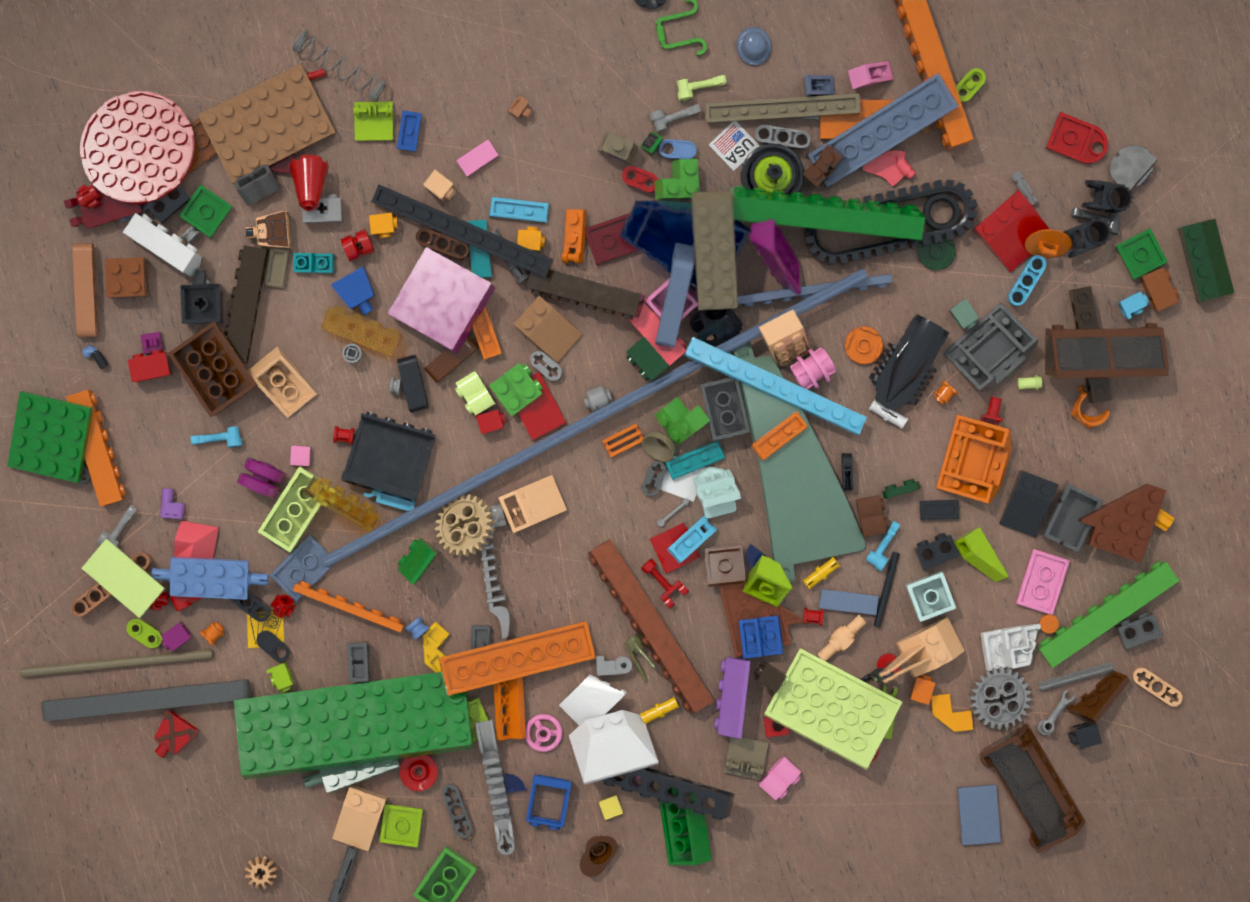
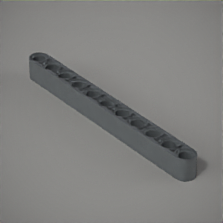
(145, 700)

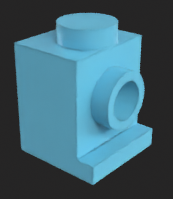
(1133, 304)

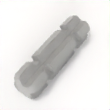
(1023, 187)

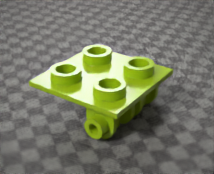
(373, 121)

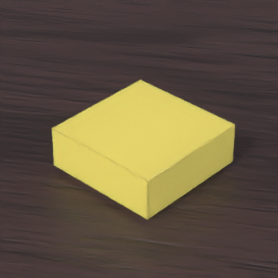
(610, 807)

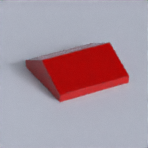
(665, 540)

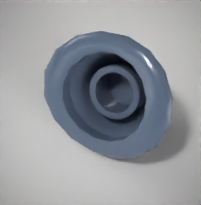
(753, 46)

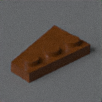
(1099, 700)

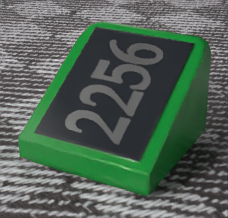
(651, 142)

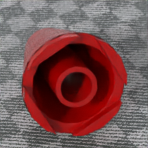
(309, 179)

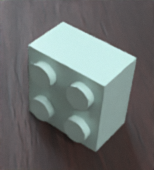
(930, 596)

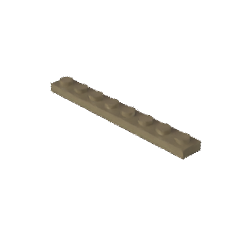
(782, 108)

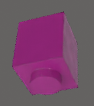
(176, 636)

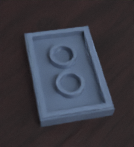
(302, 564)
(979, 814)

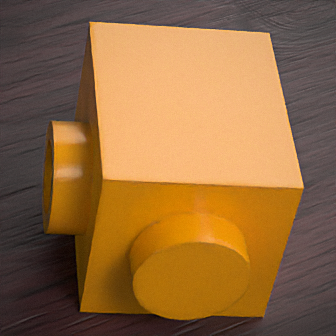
(383, 224)
(531, 238)

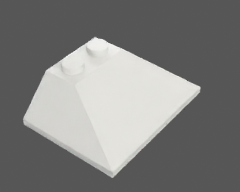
(612, 746)

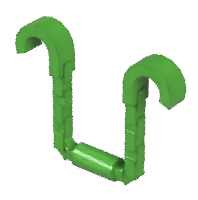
(661, 34)

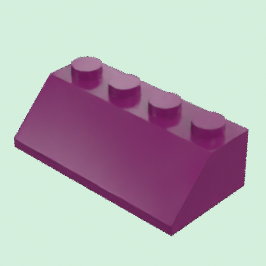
(777, 254)

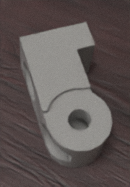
(614, 666)

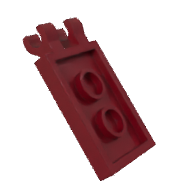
(103, 213)

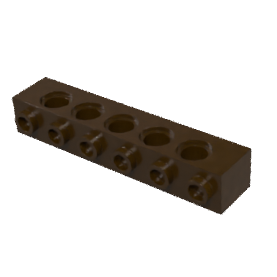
(1085, 318)

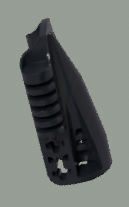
(908, 364)

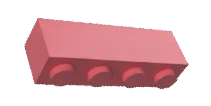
(648, 326)

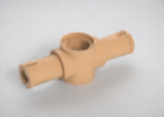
(842, 638)

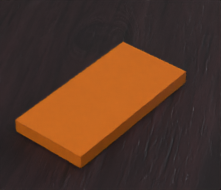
(835, 125)

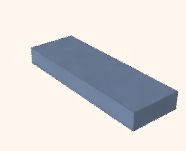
(848, 602)

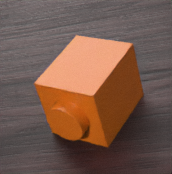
(922, 689)

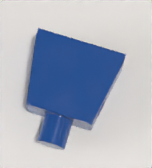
(356, 290)

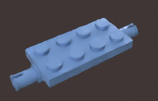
(210, 577)

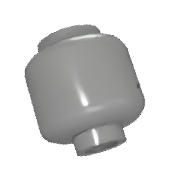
(597, 398)

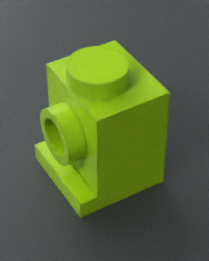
(281, 677)

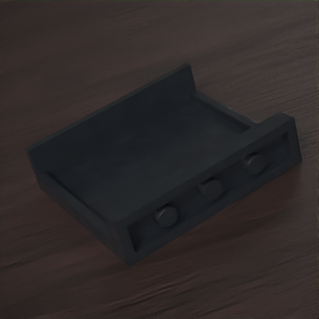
(389, 457)

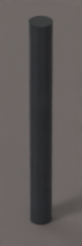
(886, 589)

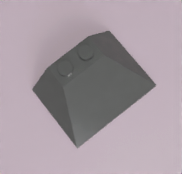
(992, 349)

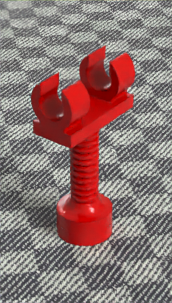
(650, 567)

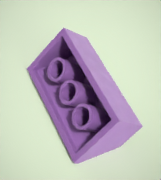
(732, 696)

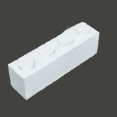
(162, 244)

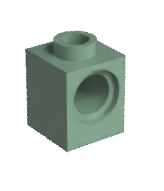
(964, 314)

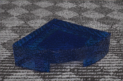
(753, 555)
(513, 783)

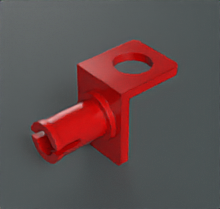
(992, 415)

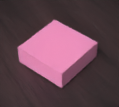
(300, 455)

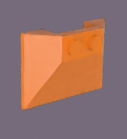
(975, 459)

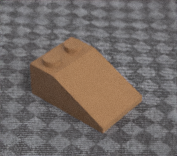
(548, 329)

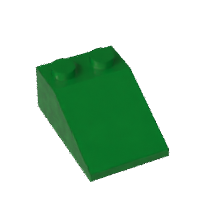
(417, 561)

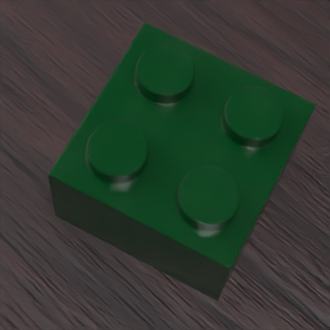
(646, 359)

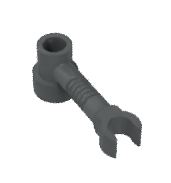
(1113, 219)

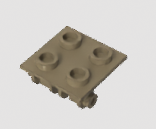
(746, 757)

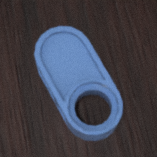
(681, 150)

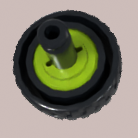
(772, 169)

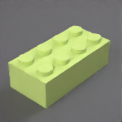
(291, 512)

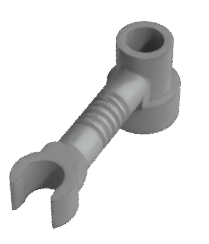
(660, 120)
(115, 534)
(1040, 727)

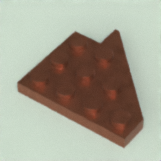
(1126, 523)
(742, 606)

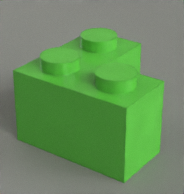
(683, 182)
(679, 421)

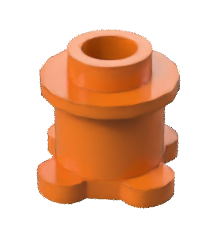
(944, 393)
(213, 632)

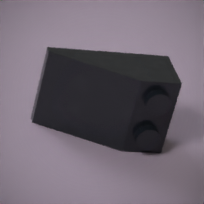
(1028, 503)

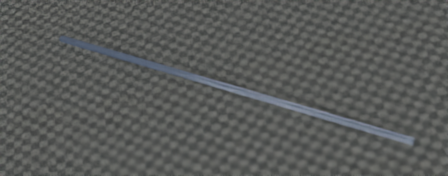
(580, 425)

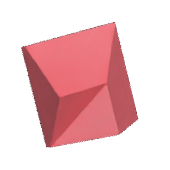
(195, 540)

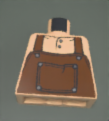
(271, 230)

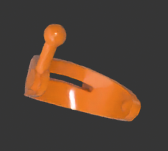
(1087, 421)

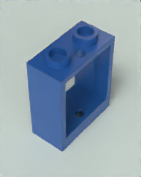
(550, 781)

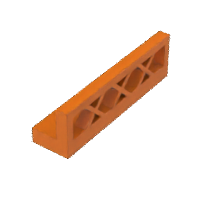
(514, 709)

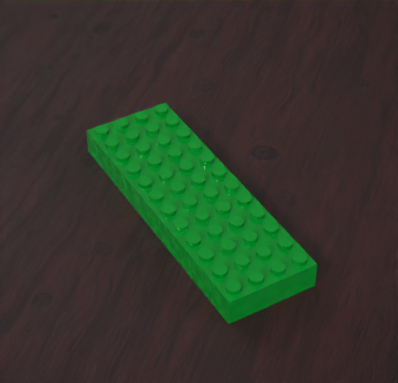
(350, 725)

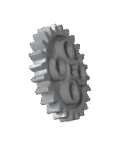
(1003, 714)

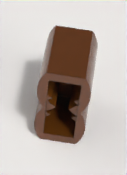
(871, 515)

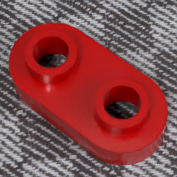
(640, 179)

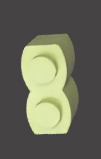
(475, 393)

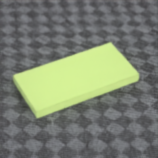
(123, 578)

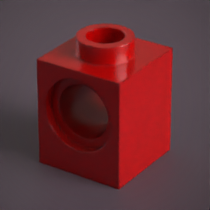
(491, 421)
(770, 731)

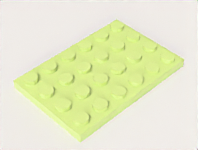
(833, 709)

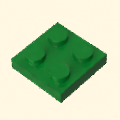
(205, 211)
(1141, 254)

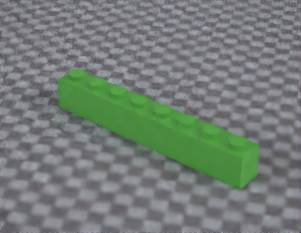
(1107, 614)

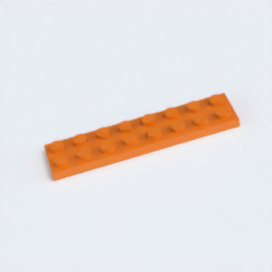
(516, 658)

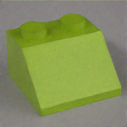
(767, 581)

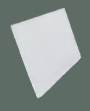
(1009, 646)
(590, 699)

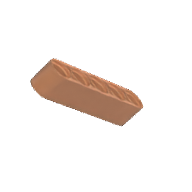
(85, 290)
(87, 599)

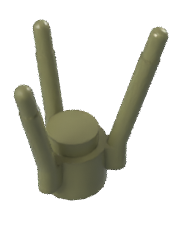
(635, 644)

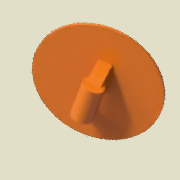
(1048, 243)

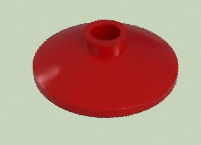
(414, 781)

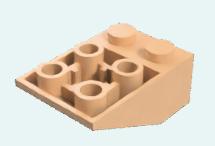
(785, 338)
(532, 503)

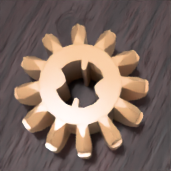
(257, 878)

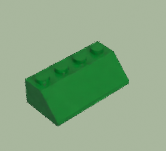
(685, 834)

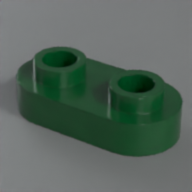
(909, 486)

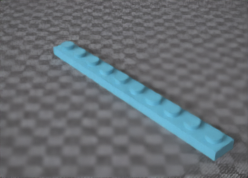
(775, 386)

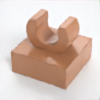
(519, 107)

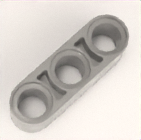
(791, 133)

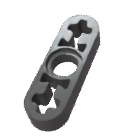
(466, 822)

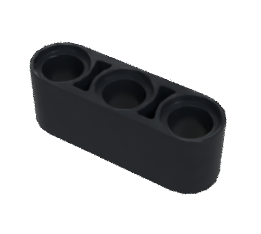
(412, 383)
(253, 607)

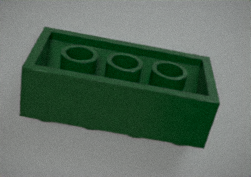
(1205, 260)

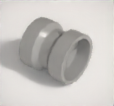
(352, 353)

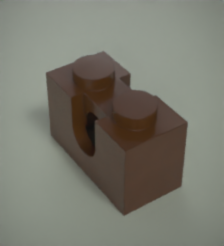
(828, 157)

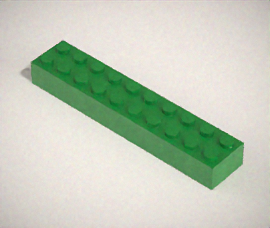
(827, 213)

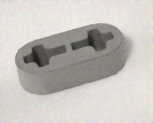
(548, 361)

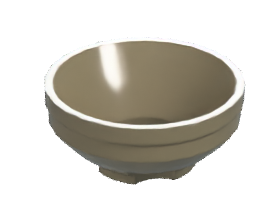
(657, 449)

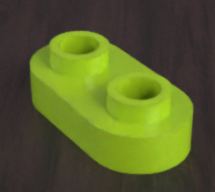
(969, 85)
(144, 633)

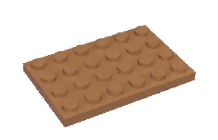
(267, 123)

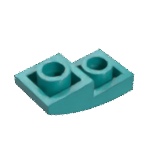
(313, 263)

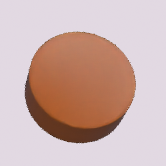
(1049, 623)

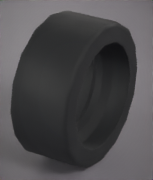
(955, 210)

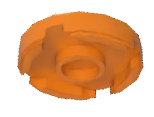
(863, 345)

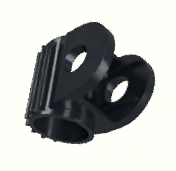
(1107, 188)
(1089, 244)
(718, 322)

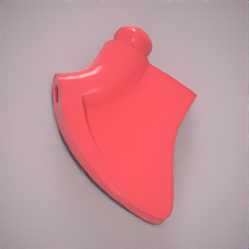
(891, 166)

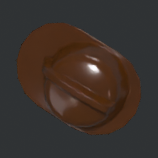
(597, 855)

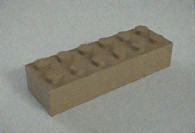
(715, 250)

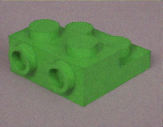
(516, 388)

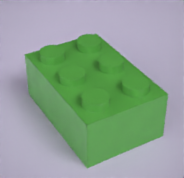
(445, 877)

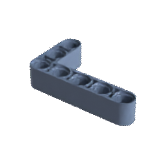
(676, 295)

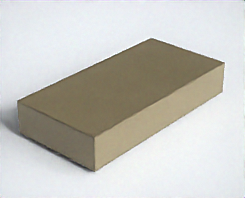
(277, 267)

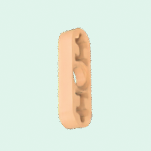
(1142, 683)

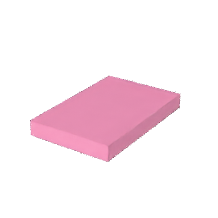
(1042, 581)

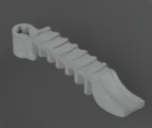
(500, 611)
(495, 781)

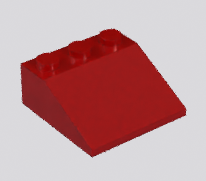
(1008, 229)

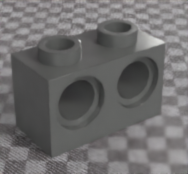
(1139, 635)
(358, 661)

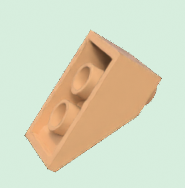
(282, 382)
(359, 817)

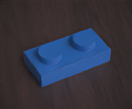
(409, 131)

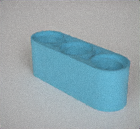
(1034, 275)

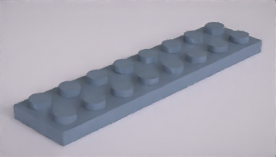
(890, 126)

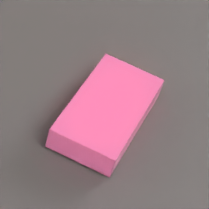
(477, 158)

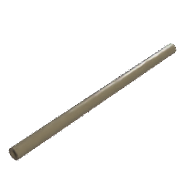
(117, 663)

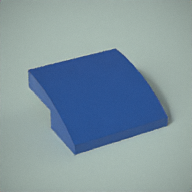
(761, 636)

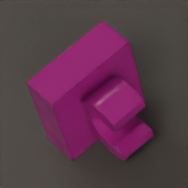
(151, 342)

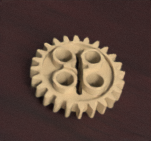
(465, 525)

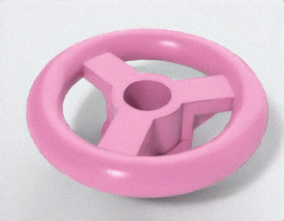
(558, 733)

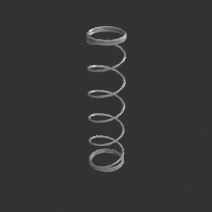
(299, 42)

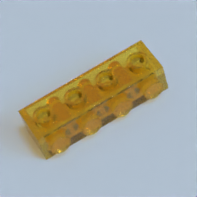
(360, 331)
(341, 503)

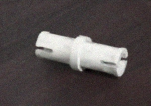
(888, 414)

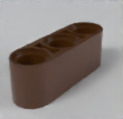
(433, 243)
(449, 360)

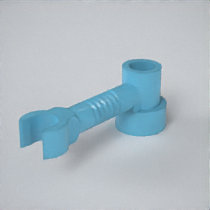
(232, 437)
(877, 558)

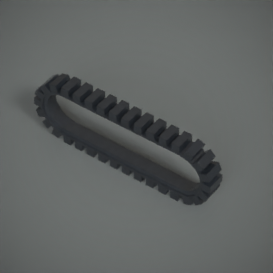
(901, 243)

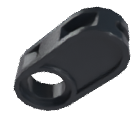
(847, 471)
(269, 642)

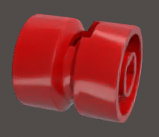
(351, 248)

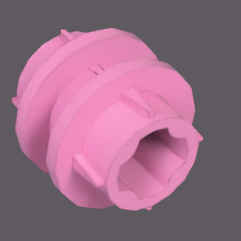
(813, 368)

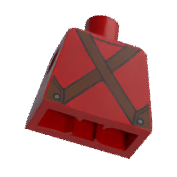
(173, 733)

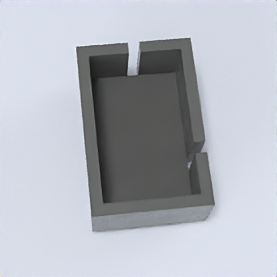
(1064, 519)

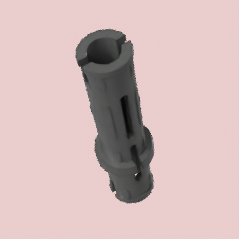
(340, 883)

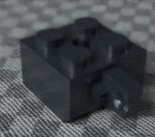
(194, 293)

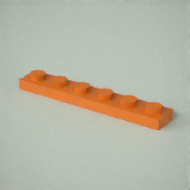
(341, 603)

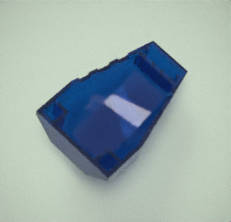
(659, 225)

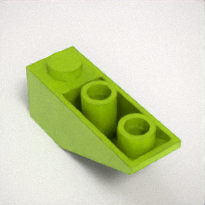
(979, 553)

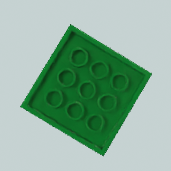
(50, 436)

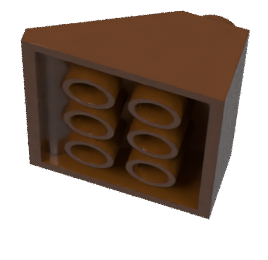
(212, 369)

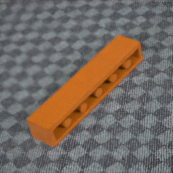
(99, 455)

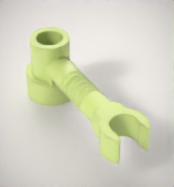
(685, 88)

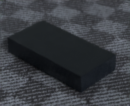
(939, 509)

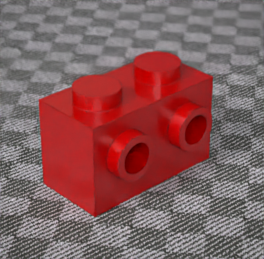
(150, 366)

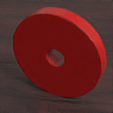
(886, 658)

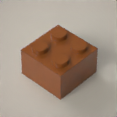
(126, 277)

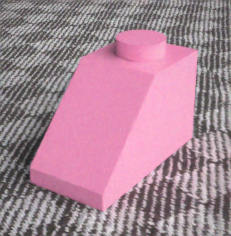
(870, 74)

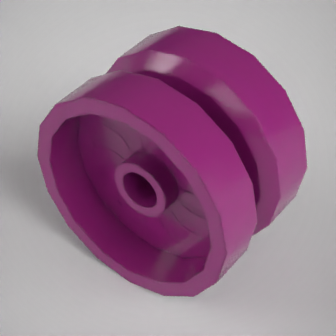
(261, 477)

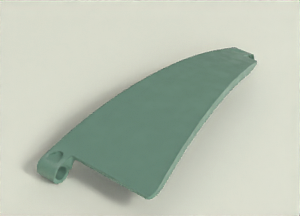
(800, 491)

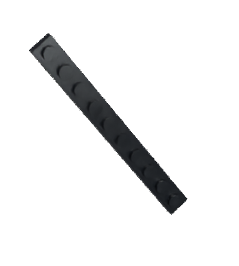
(462, 230)

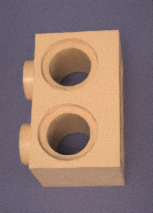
(440, 186)

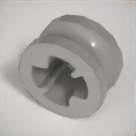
(190, 235)
(395, 386)

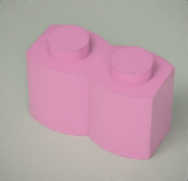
(779, 778)

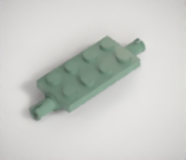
(342, 777)

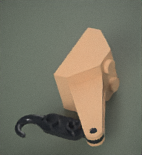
(922, 652)

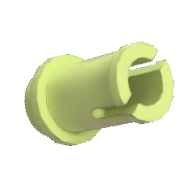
(1030, 383)

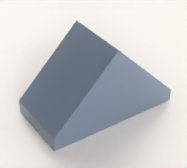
(818, 85)

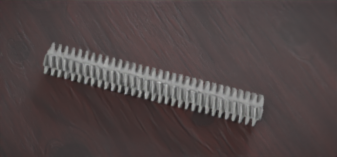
(1057, 681)

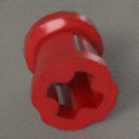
(343, 435)
(813, 616)

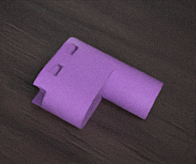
(169, 508)

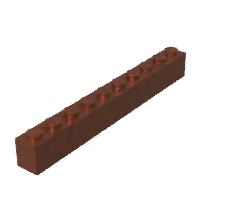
(650, 627)

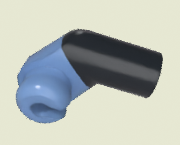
(96, 354)

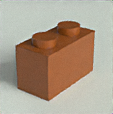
(1159, 289)

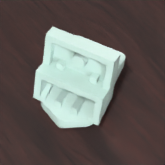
(716, 491)

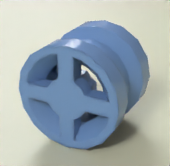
(417, 628)

